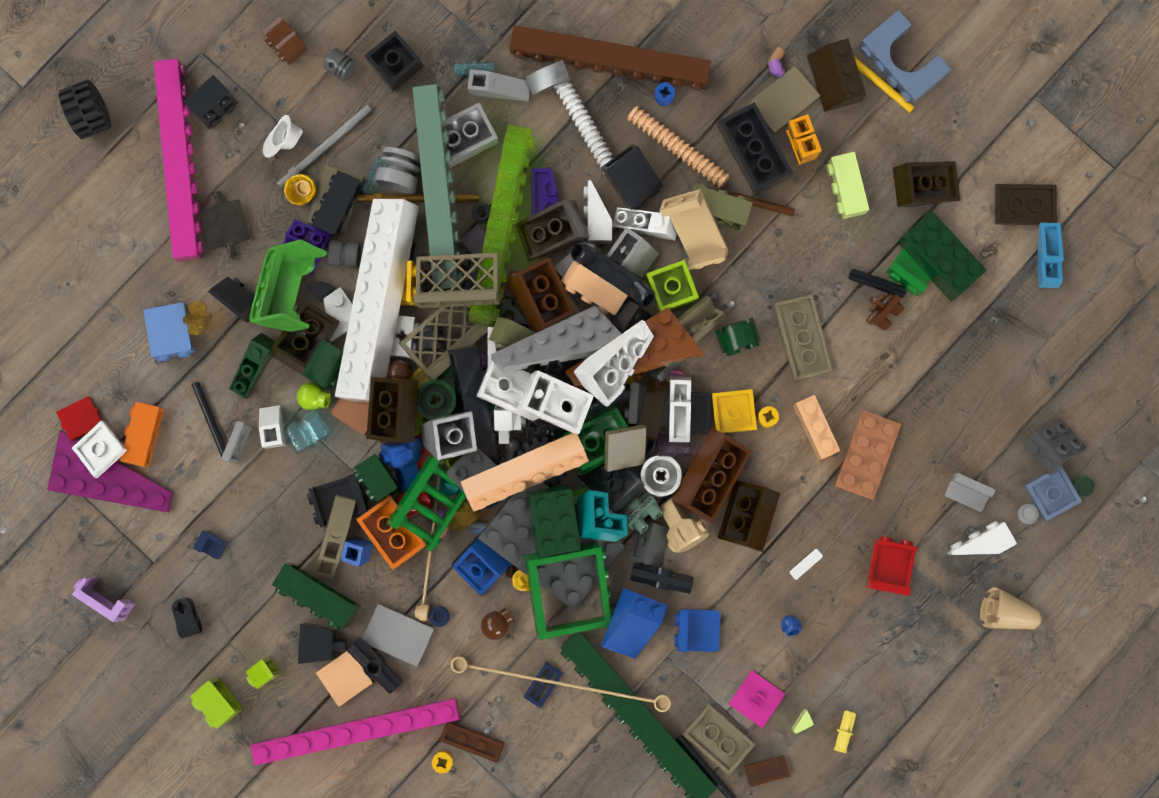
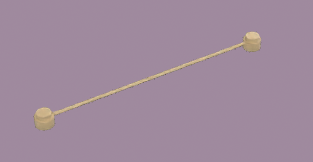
(423, 611)
(661, 703)

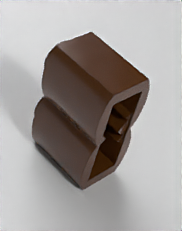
(284, 40)

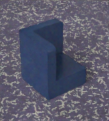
(210, 544)

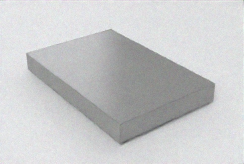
(397, 635)

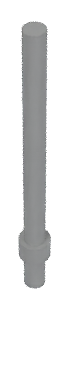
(325, 145)

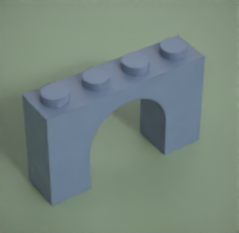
(909, 84)

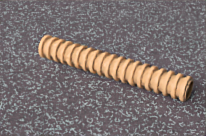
(678, 147)

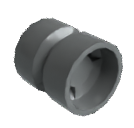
(341, 253)

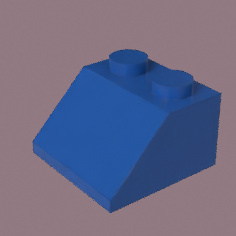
(481, 566)

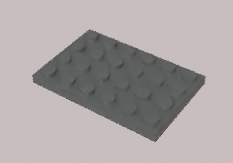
(512, 538)

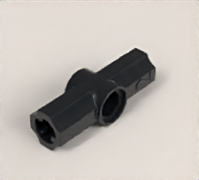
(662, 578)
(383, 675)

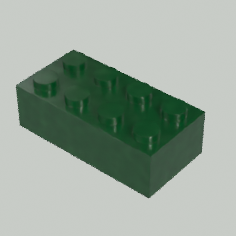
(941, 256)
(316, 595)

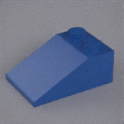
(633, 623)

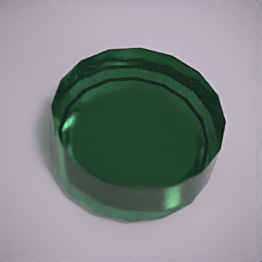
(1084, 486)

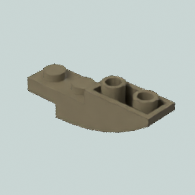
(334, 536)

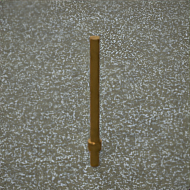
(413, 197)

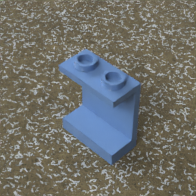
(167, 332)

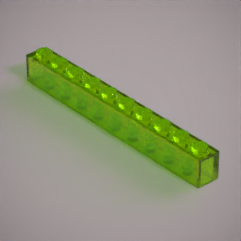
(503, 215)

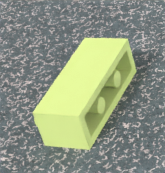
(847, 185)

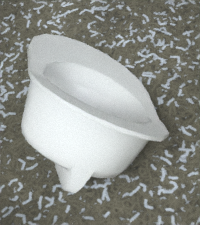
(283, 136)

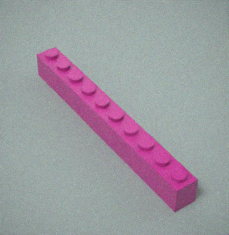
(178, 160)
(355, 731)

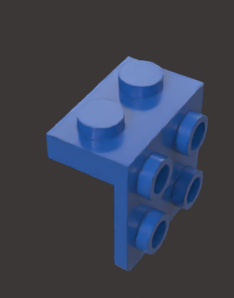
(697, 630)

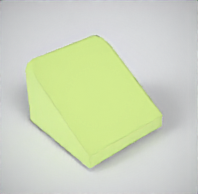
(803, 722)

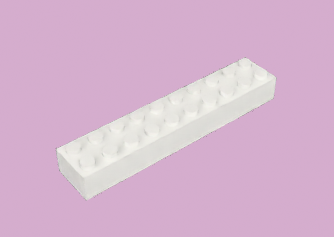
(377, 297)

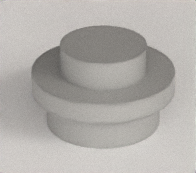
(1028, 514)

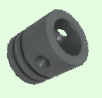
(339, 64)
(427, 344)

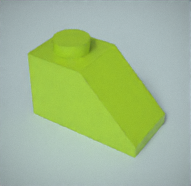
(262, 673)

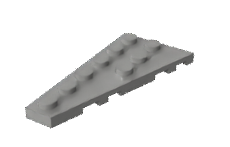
(564, 341)

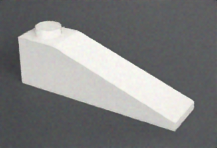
(612, 364)

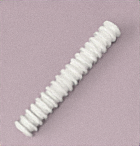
(584, 123)

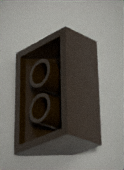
(836, 75)
(749, 515)

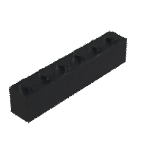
(467, 381)

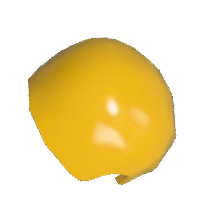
(300, 189)

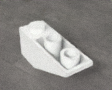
(599, 220)
(645, 223)
(991, 541)

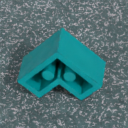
(596, 521)

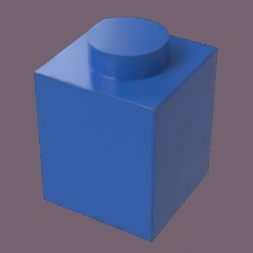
(356, 551)

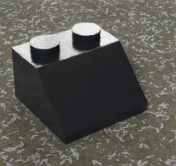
(234, 297)

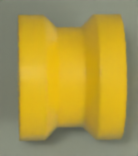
(766, 419)
(446, 760)

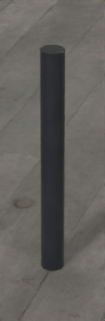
(209, 417)
(704, 767)

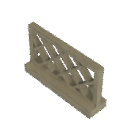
(457, 298)
(442, 362)

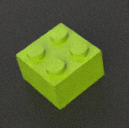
(672, 286)
(216, 703)

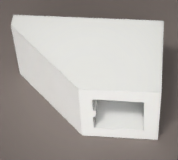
(271, 427)

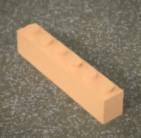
(524, 471)

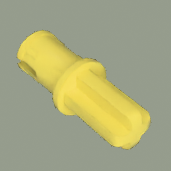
(845, 731)

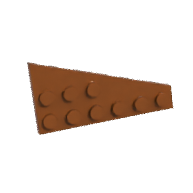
(668, 345)

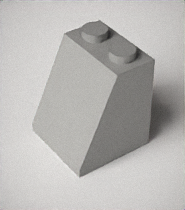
(449, 435)

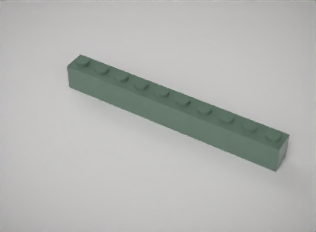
(437, 179)

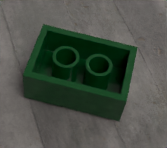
(553, 521)

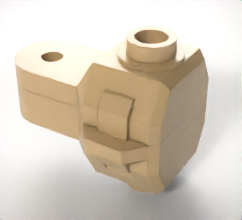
(684, 530)

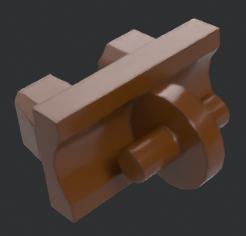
(881, 308)

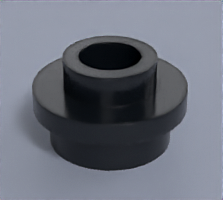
(481, 207)

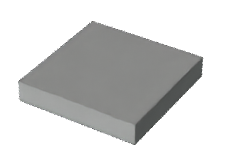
(236, 442)

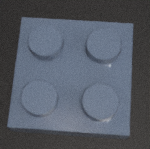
(1053, 494)

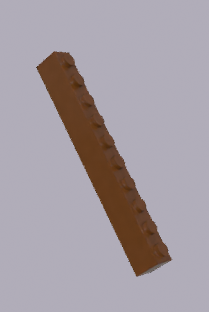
(610, 57)

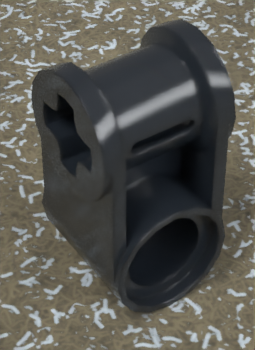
(186, 620)

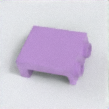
(86, 594)

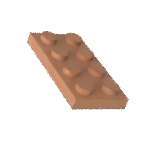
(867, 455)

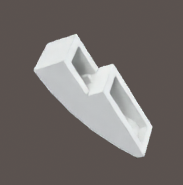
(679, 409)

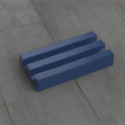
(533, 699)

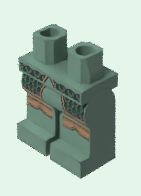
(638, 508)

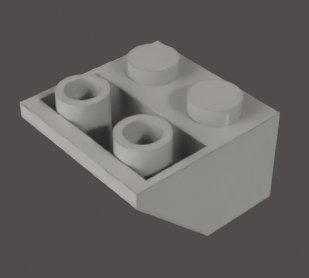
(633, 252)

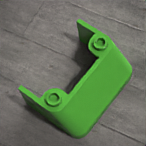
(280, 285)

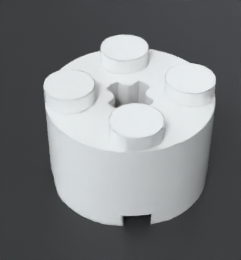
(672, 477)

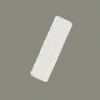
(806, 564)

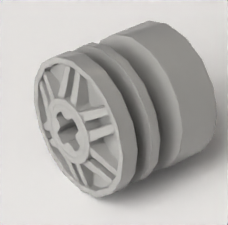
(398, 175)

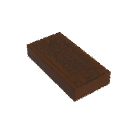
(767, 771)

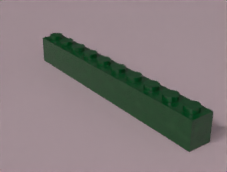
(638, 717)

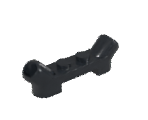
(613, 272)

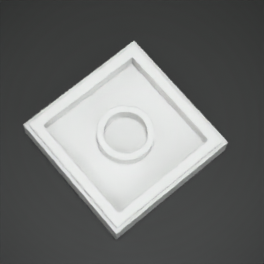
(99, 449)

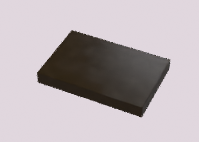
(1025, 204)

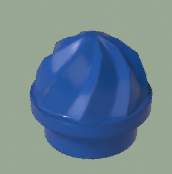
(791, 625)

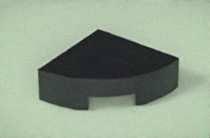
(320, 290)

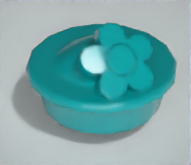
(447, 488)

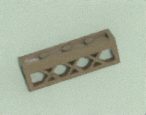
(699, 318)

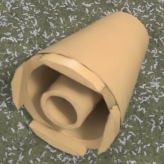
(1008, 612)

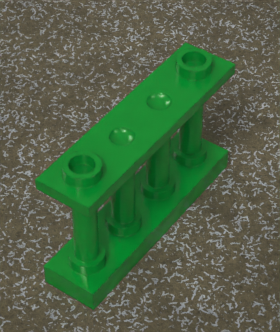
(410, 501)

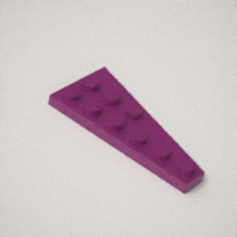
(115, 485)

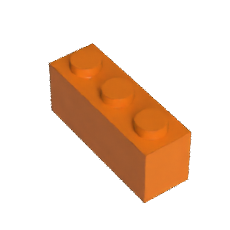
(142, 434)

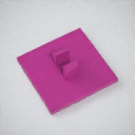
(756, 699)

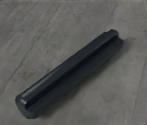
(877, 283)

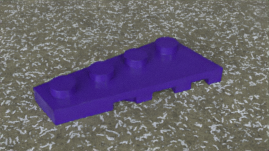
(542, 190)

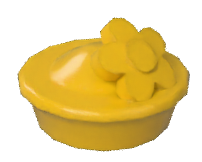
(520, 581)

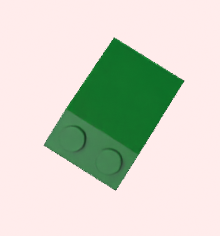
(593, 438)

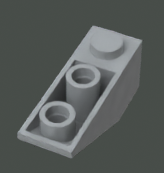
(497, 86)

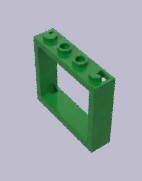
(544, 632)

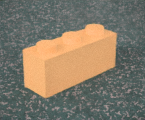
(593, 289)
(816, 427)

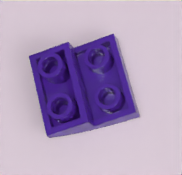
(309, 234)

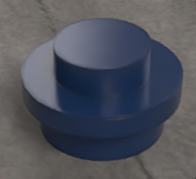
(439, 616)

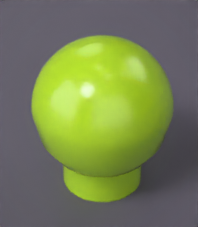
(312, 396)

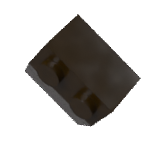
(926, 183)
(552, 230)
(299, 346)

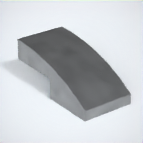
(547, 77)

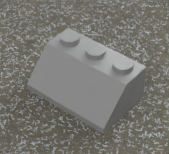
(469, 134)

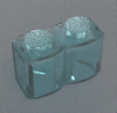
(307, 432)

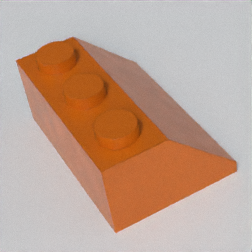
(393, 544)

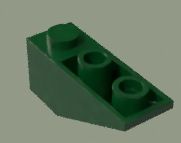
(252, 365)

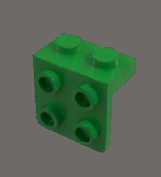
(908, 273)

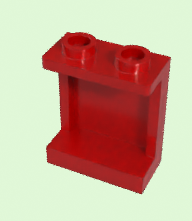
(891, 566)

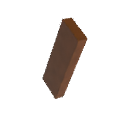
(472, 741)

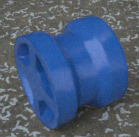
(664, 98)

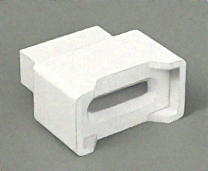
(503, 423)

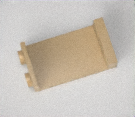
(696, 229)

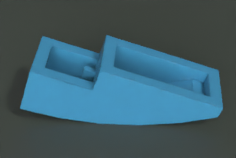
(1050, 255)

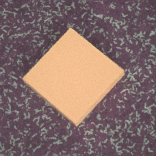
(344, 678)

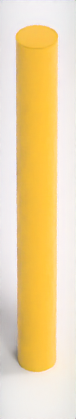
(883, 86)

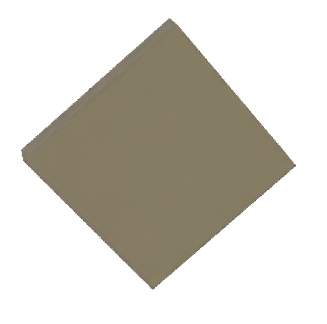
(625, 447)

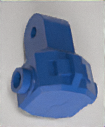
(403, 459)

